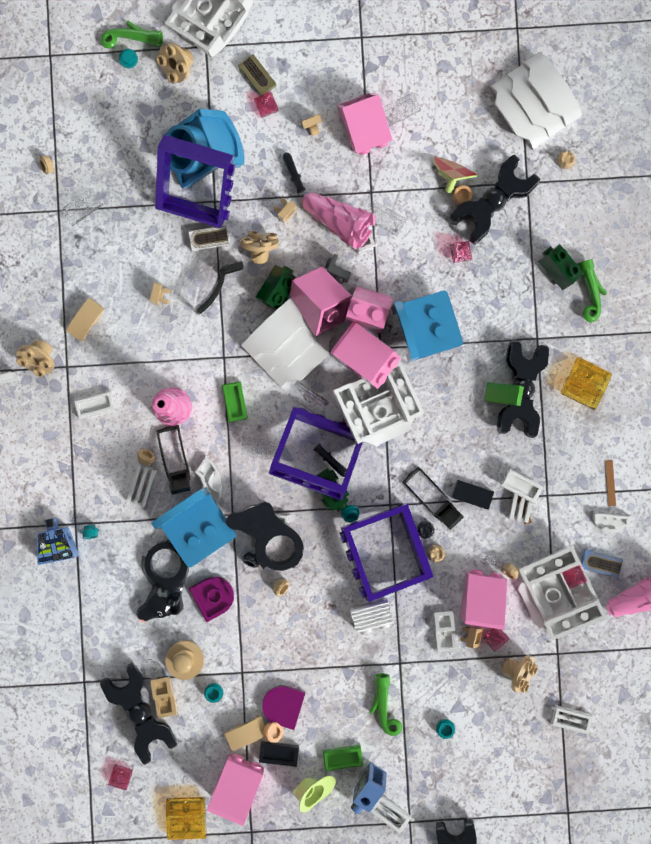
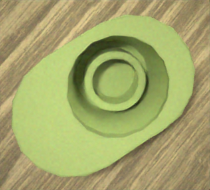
(312, 791)

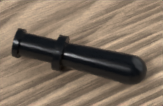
(295, 177)
(338, 467)

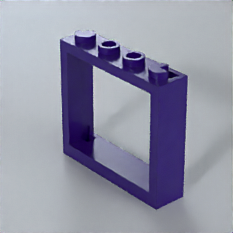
(185, 208)
(306, 479)
(414, 540)

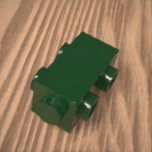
(560, 266)
(276, 287)
(330, 502)

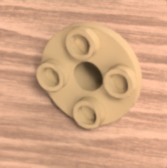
(175, 62)
(259, 245)
(36, 358)
(184, 660)
(520, 672)

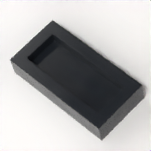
(472, 494)
(279, 753)

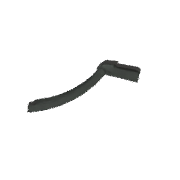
(226, 269)
(178, 480)
(447, 513)

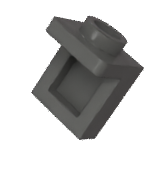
(337, 273)

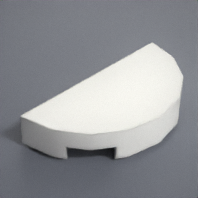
(610, 522)

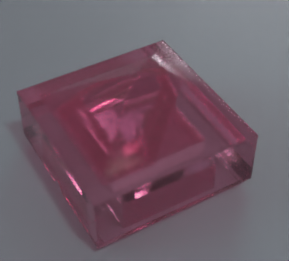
(266, 104)
(461, 252)
(574, 576)
(495, 638)
(120, 777)

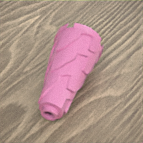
(341, 218)
(172, 406)
(632, 600)

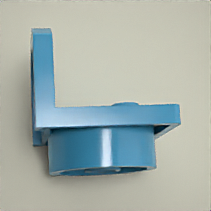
(206, 129)
(428, 325)
(195, 527)

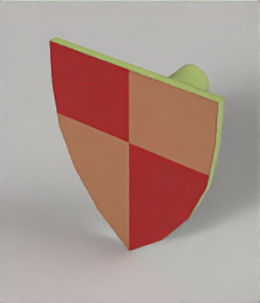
(452, 172)

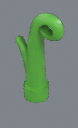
(153, 37)
(593, 287)
(380, 702)

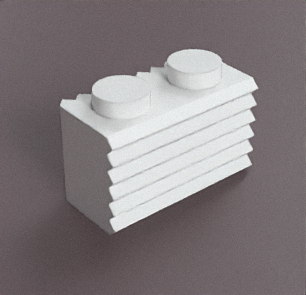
(371, 616)

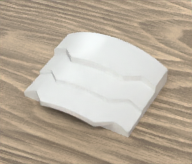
(208, 22)
(536, 101)
(287, 345)
(379, 413)
(551, 600)

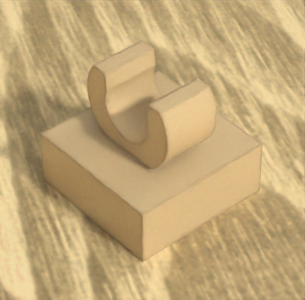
(311, 123)
(285, 212)
(157, 294)
(474, 636)

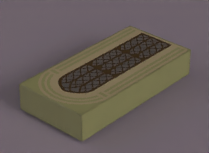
(257, 75)

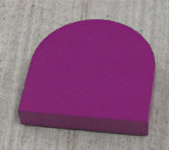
(213, 596)
(283, 705)

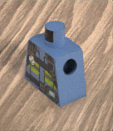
(55, 543)
(369, 789)

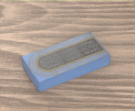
(601, 563)

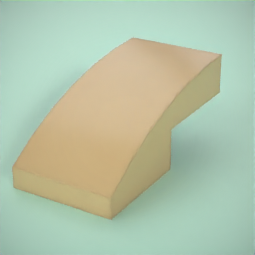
(84, 319)
(164, 697)
(245, 734)

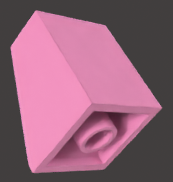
(365, 123)
(320, 300)
(369, 309)
(365, 355)
(484, 599)
(236, 789)

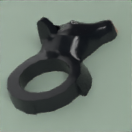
(263, 525)
(166, 593)

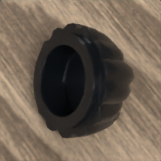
(425, 529)
(250, 560)

